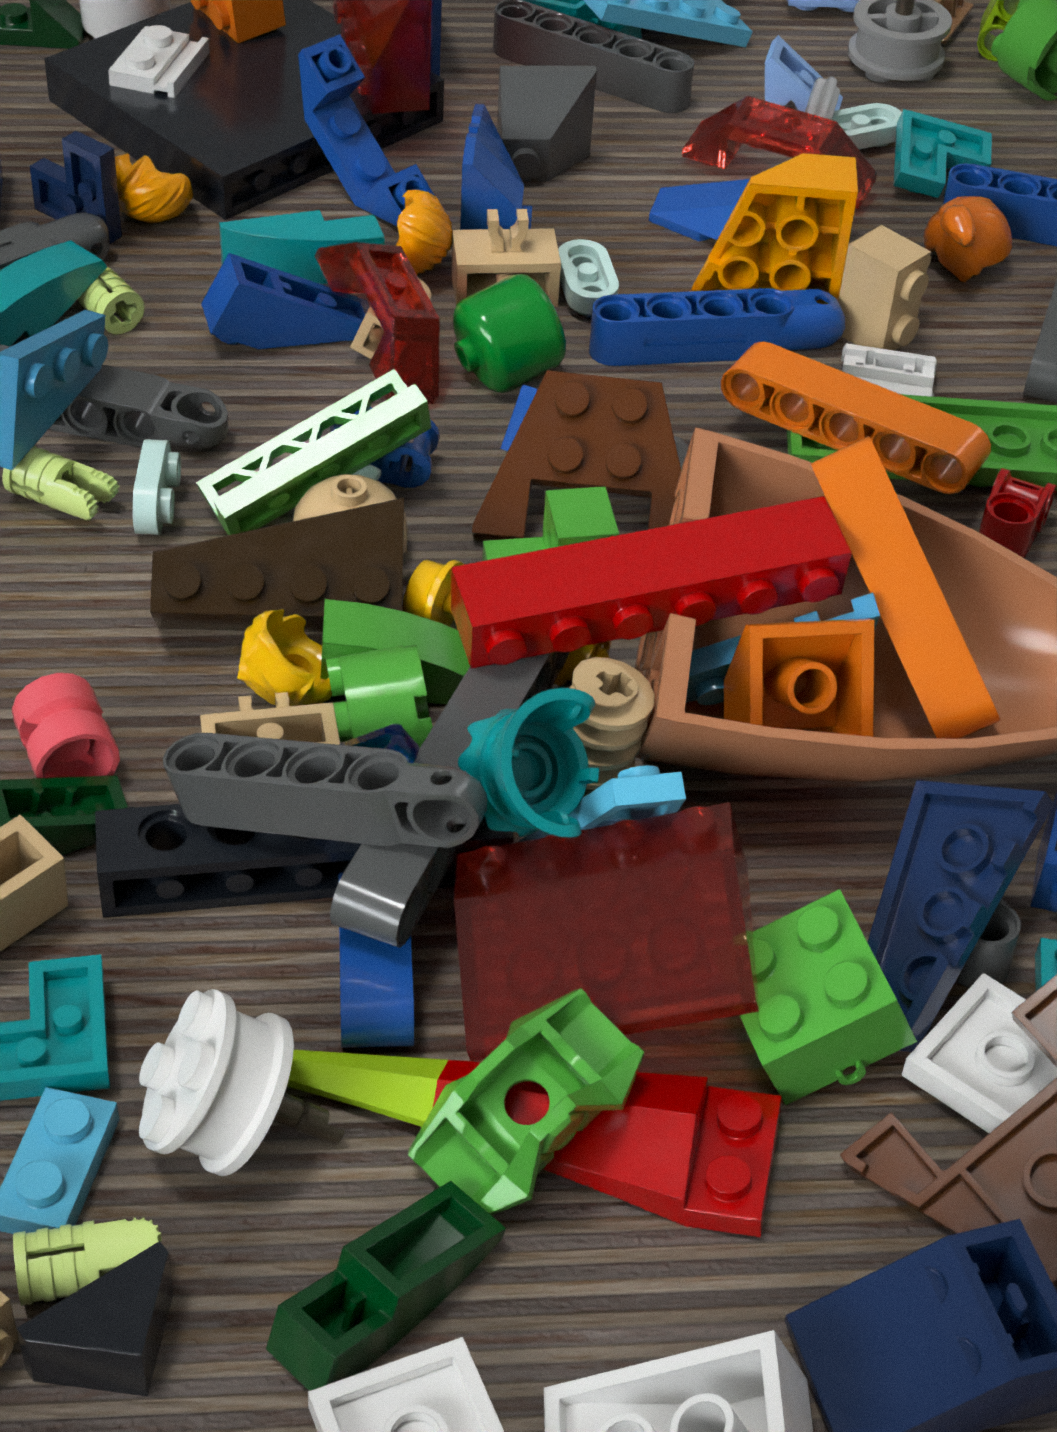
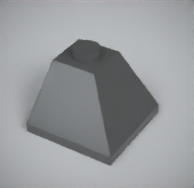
(546, 117)

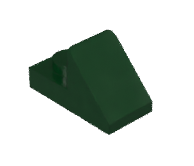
(41, 25)

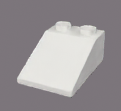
(716, 1388)

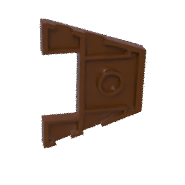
(585, 436)
(998, 1179)

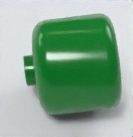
(508, 333)

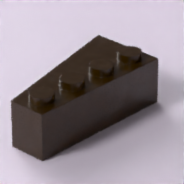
(282, 566)

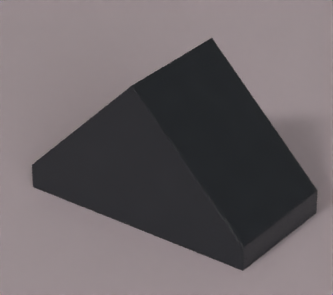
(105, 1331)

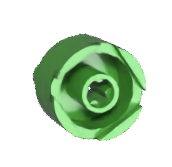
(1030, 47)
(380, 691)

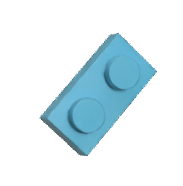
(56, 1161)

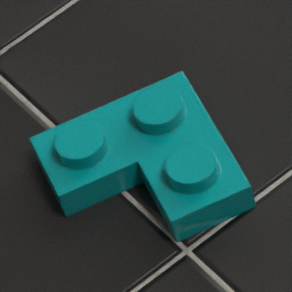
(930, 146)
(66, 1032)

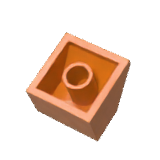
(804, 676)

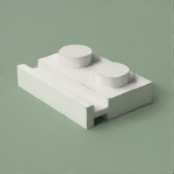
(158, 61)

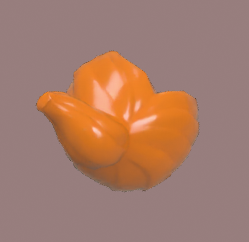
(968, 235)

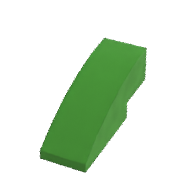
(368, 627)

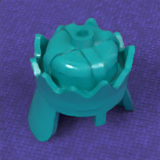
(533, 763)

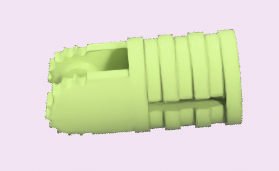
(113, 295)
(60, 483)
(70, 1257)

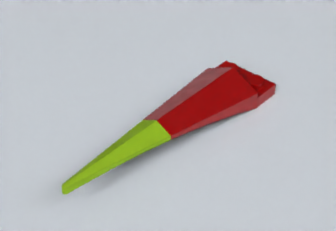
(672, 1150)

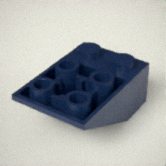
(936, 1339)

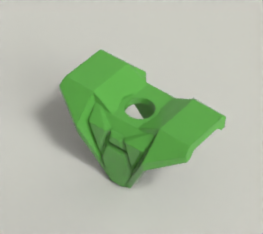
(569, 1053)

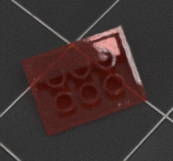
(391, 49)
(628, 911)

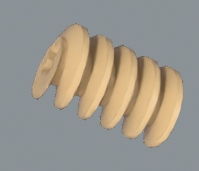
(619, 717)

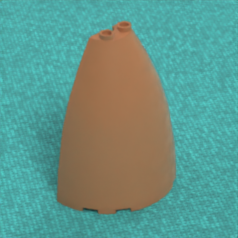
(994, 595)

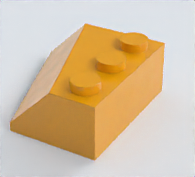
(787, 229)

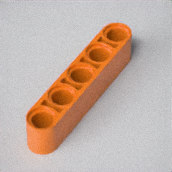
(843, 409)
(905, 591)

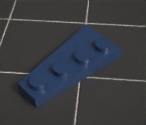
(944, 885)

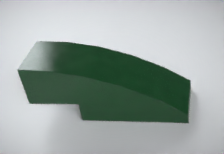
(382, 1287)

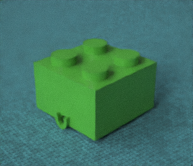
(821, 1000)

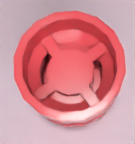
(64, 728)

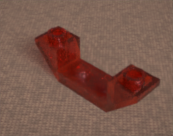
(775, 130)
(400, 305)

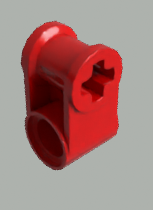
(1016, 512)

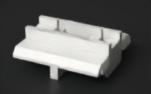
(891, 369)

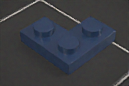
(82, 186)

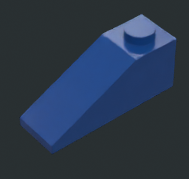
(277, 309)

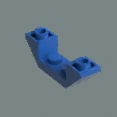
(327, 81)

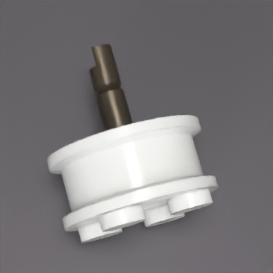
(223, 1085)

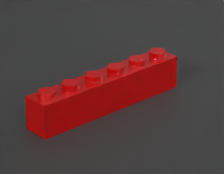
(636, 579)

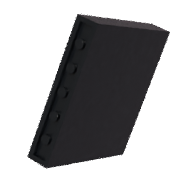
(237, 117)

